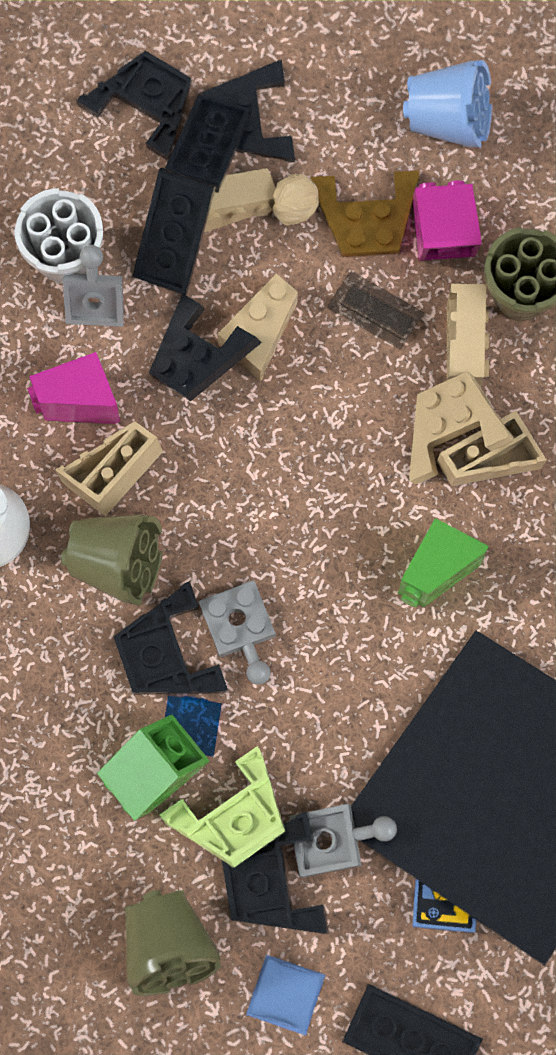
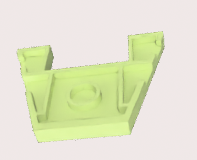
(240, 823)

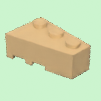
(241, 198)
(265, 318)
(466, 331)
(473, 462)
(111, 468)

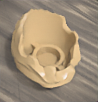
(295, 199)

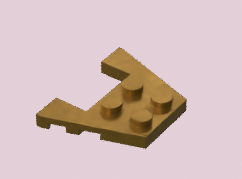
(368, 226)

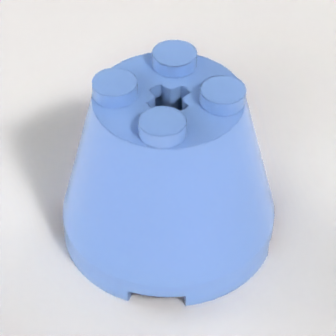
(451, 103)

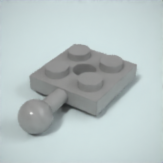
(81, 287)
(233, 638)
(344, 848)

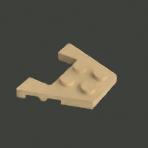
(448, 413)

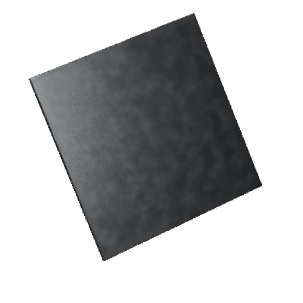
(478, 795)

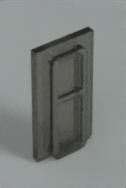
(375, 310)

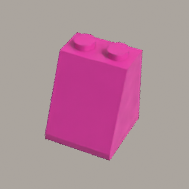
(446, 221)
(74, 392)

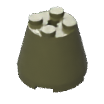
(522, 273)
(115, 554)
(166, 944)

